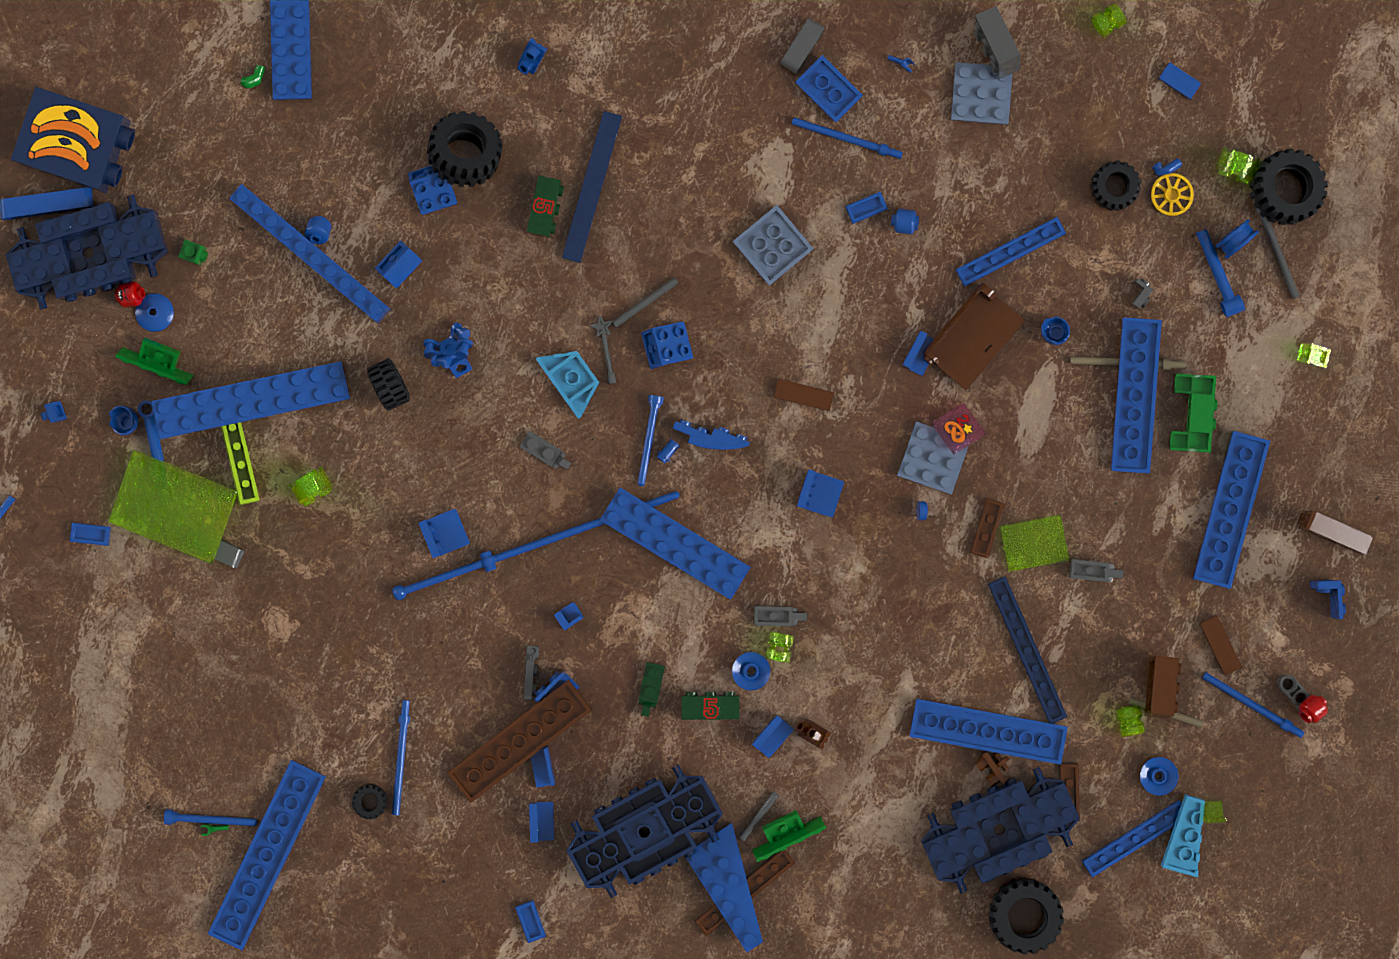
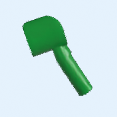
(211, 829)

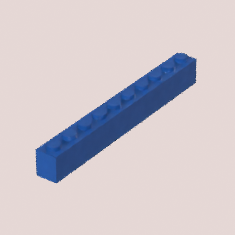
(309, 253)

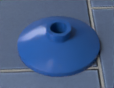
(163, 315)
(753, 681)
(1168, 778)

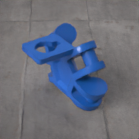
(451, 351)

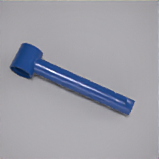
(1231, 304)
(152, 432)

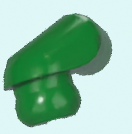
(253, 80)

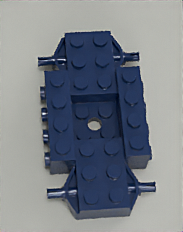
(60, 260)
(668, 815)
(1026, 820)

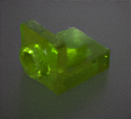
(1313, 355)

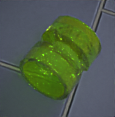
(1106, 21)
(780, 640)
(1130, 721)

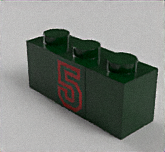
(545, 207)
(710, 706)

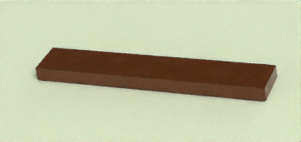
(757, 882)

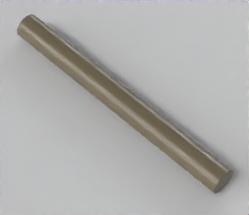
(1178, 716)

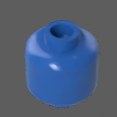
(905, 221)
(318, 230)

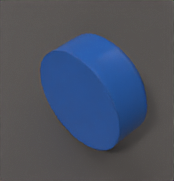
(922, 510)

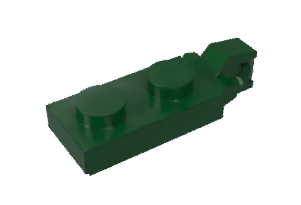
(650, 687)

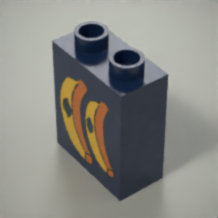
(73, 140)

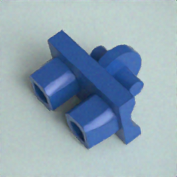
(531, 57)

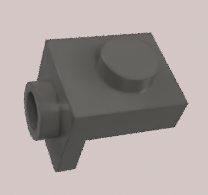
(1142, 298)

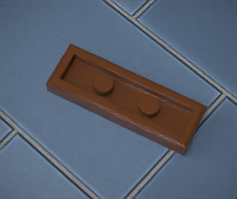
(803, 394)
(987, 528)
(1220, 645)
(1070, 775)

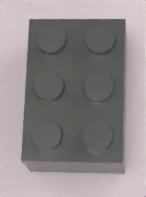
(997, 42)

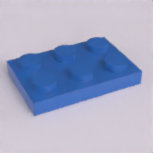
(829, 89)

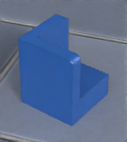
(568, 616)

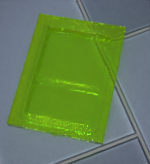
(1034, 543)

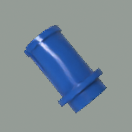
(668, 451)

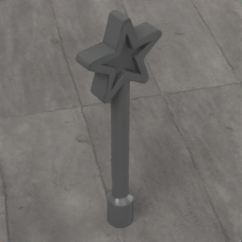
(602, 329)

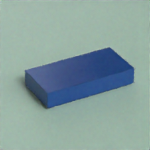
(1179, 81)
(866, 207)
(90, 534)
(530, 921)

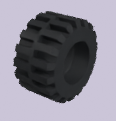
(1129, 176)
(388, 384)

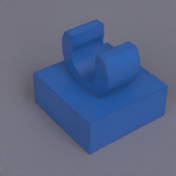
(54, 412)

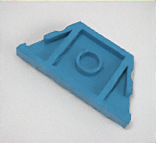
(571, 379)

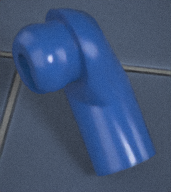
(1168, 169)

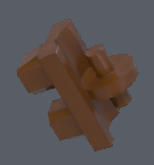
(812, 733)
(986, 761)

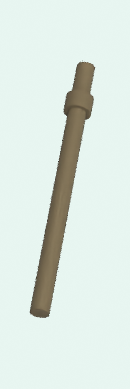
(1165, 363)

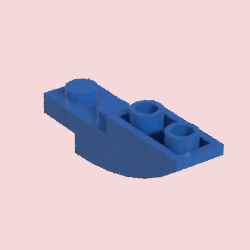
(718, 440)

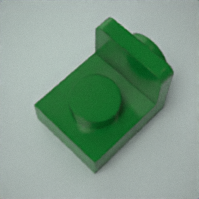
(193, 252)

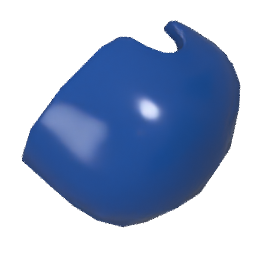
(1055, 330)
(123, 420)

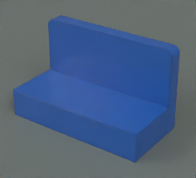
(398, 264)
(914, 359)
(772, 736)
(543, 768)
(541, 821)

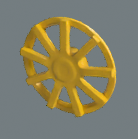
(1172, 194)

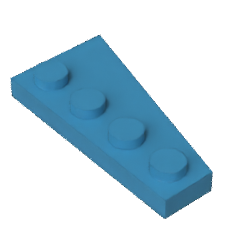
(1184, 843)

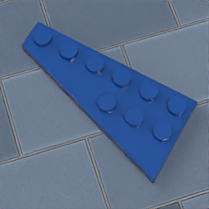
(724, 878)

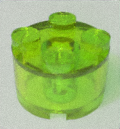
(1237, 165)
(310, 486)

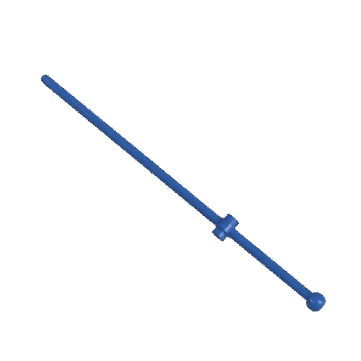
(488, 560)

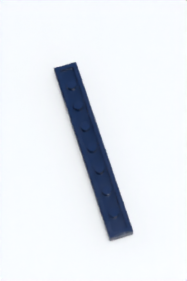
(592, 187)
(1027, 650)

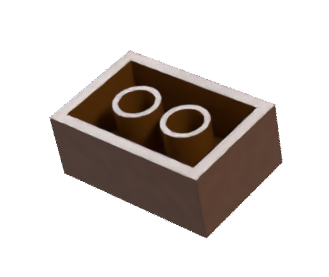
(1162, 687)

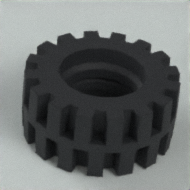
(357, 801)

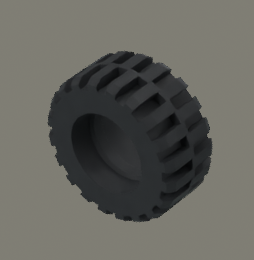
(469, 128)
(1309, 176)
(1044, 934)

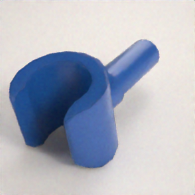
(904, 62)

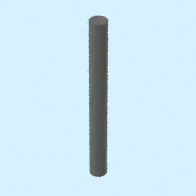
(645, 302)

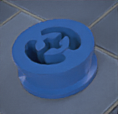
(1237, 239)

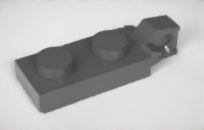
(544, 451)
(1093, 571)
(777, 616)
(532, 653)

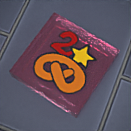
(958, 428)

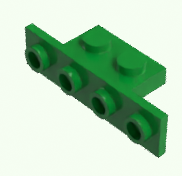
(157, 359)
(785, 833)

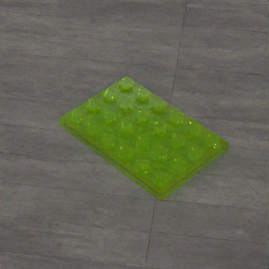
(173, 506)

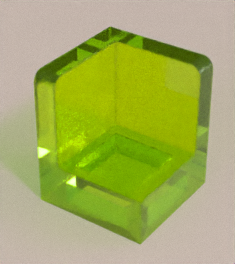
(1213, 812)

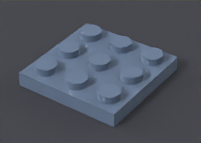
(980, 95)
(773, 245)
(930, 460)

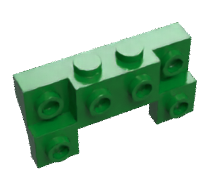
(1199, 414)

